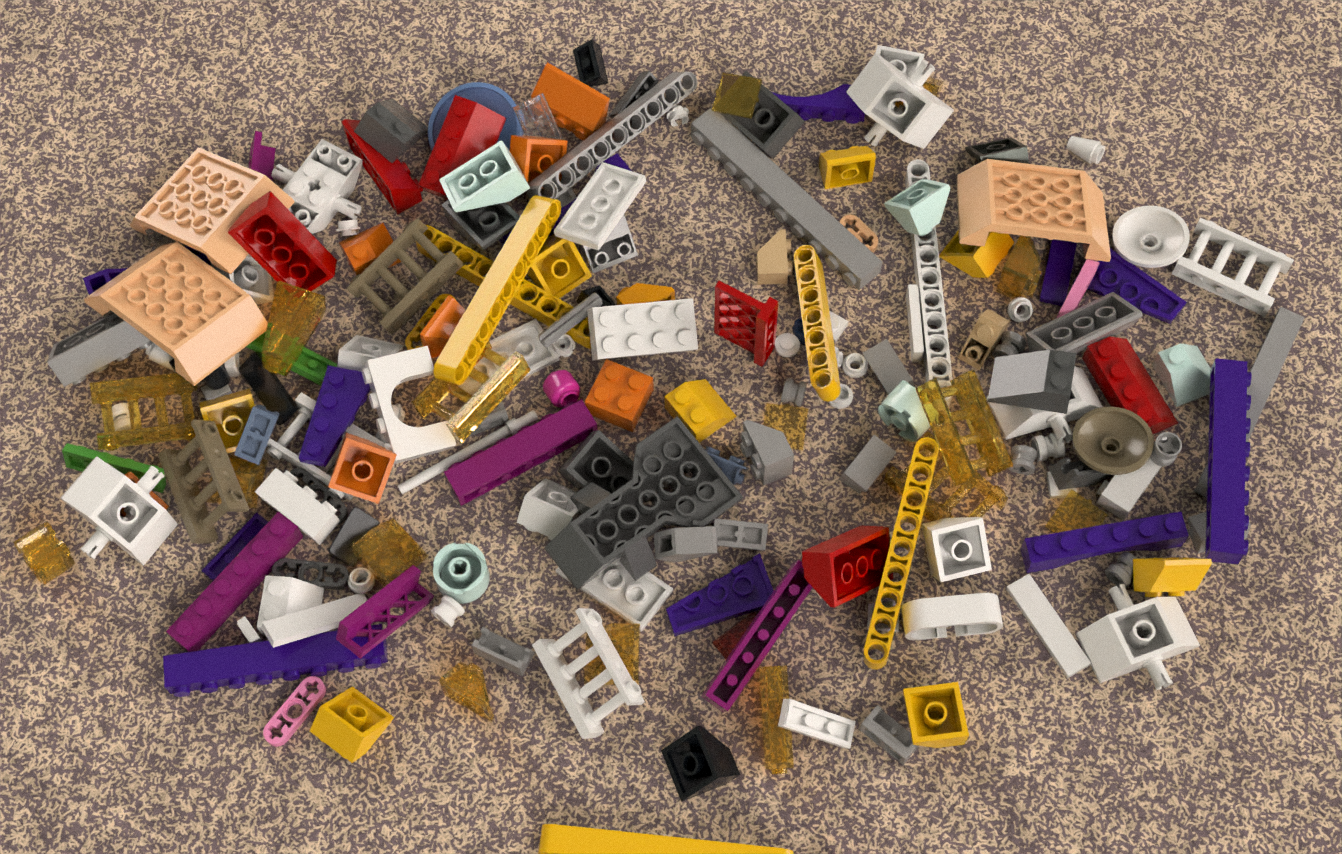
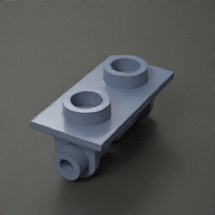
(731, 468)

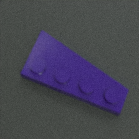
(1136, 288)
(334, 412)
(723, 599)

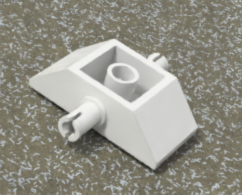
(884, 84)
(322, 186)
(1019, 420)
(99, 498)
(1115, 640)

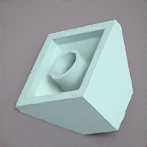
(919, 206)
(1183, 373)

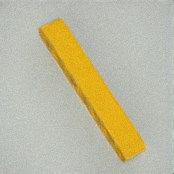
(816, 323)

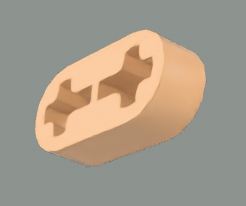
(862, 230)

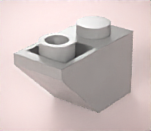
(685, 543)

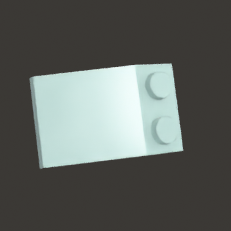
(485, 180)

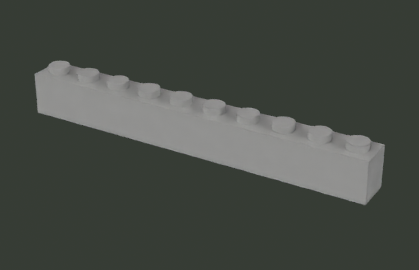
(786, 199)

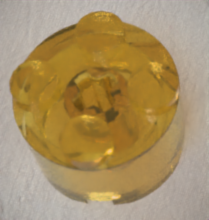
(44, 553)

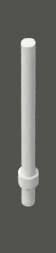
(511, 427)

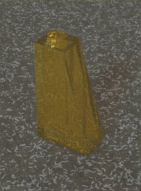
(290, 326)
(775, 740)

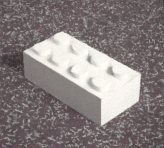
(642, 329)

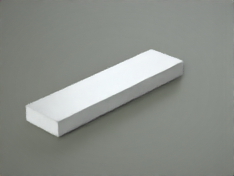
(311, 620)
(1048, 626)

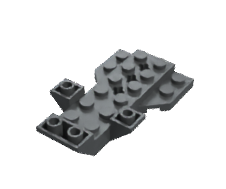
(619, 522)

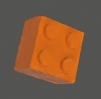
(619, 395)

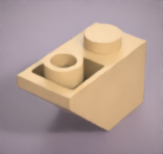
(773, 262)
(983, 338)

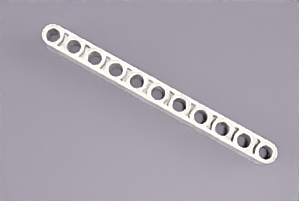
(930, 293)

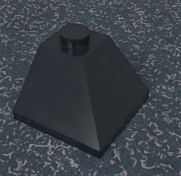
(699, 763)

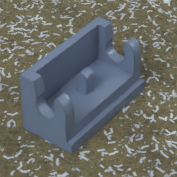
(256, 434)

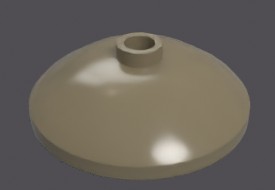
(1112, 430)

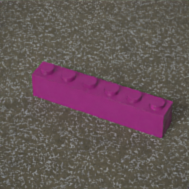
(520, 452)
(235, 583)
(758, 639)

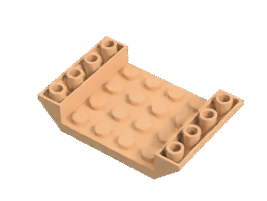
(204, 203)
(1033, 204)
(183, 309)

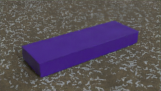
(1058, 272)
(234, 546)

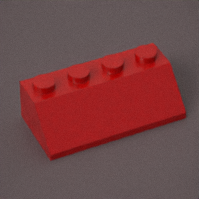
(464, 135)
(391, 178)
(283, 244)
(1127, 382)
(847, 564)

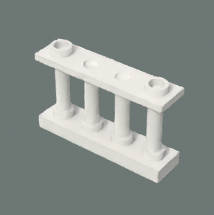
(1223, 286)
(278, 449)
(563, 674)

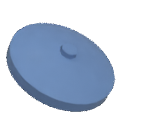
(484, 94)

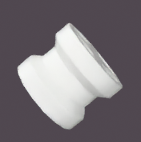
(448, 611)

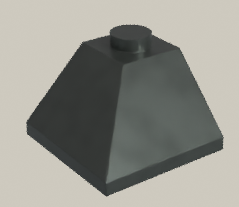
(1004, 150)

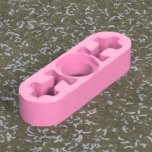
(1079, 287)
(293, 699)

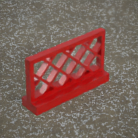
(755, 335)

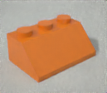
(572, 102)

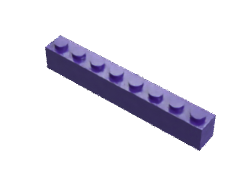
(1227, 462)
(262, 663)

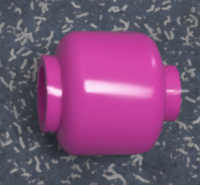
(561, 388)

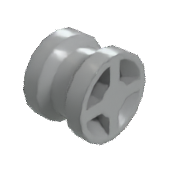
(793, 391)
(1023, 459)

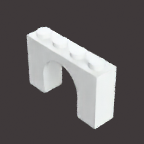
(383, 376)

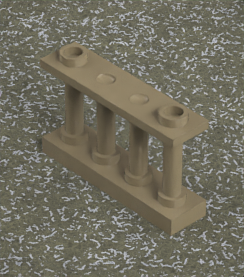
(412, 299)
(185, 487)

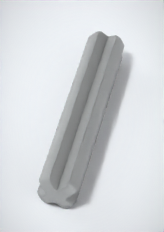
(569, 320)

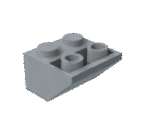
(616, 248)
(768, 450)

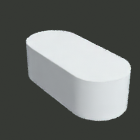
(967, 613)

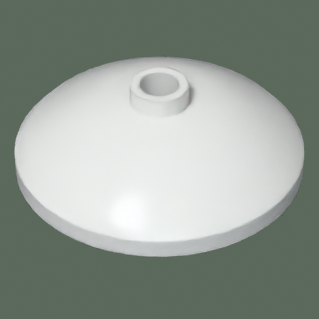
(1154, 227)

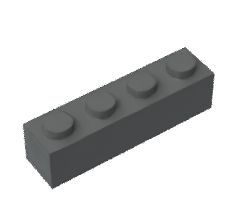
(641, 85)

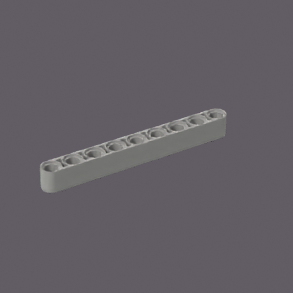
(623, 134)
(1265, 370)

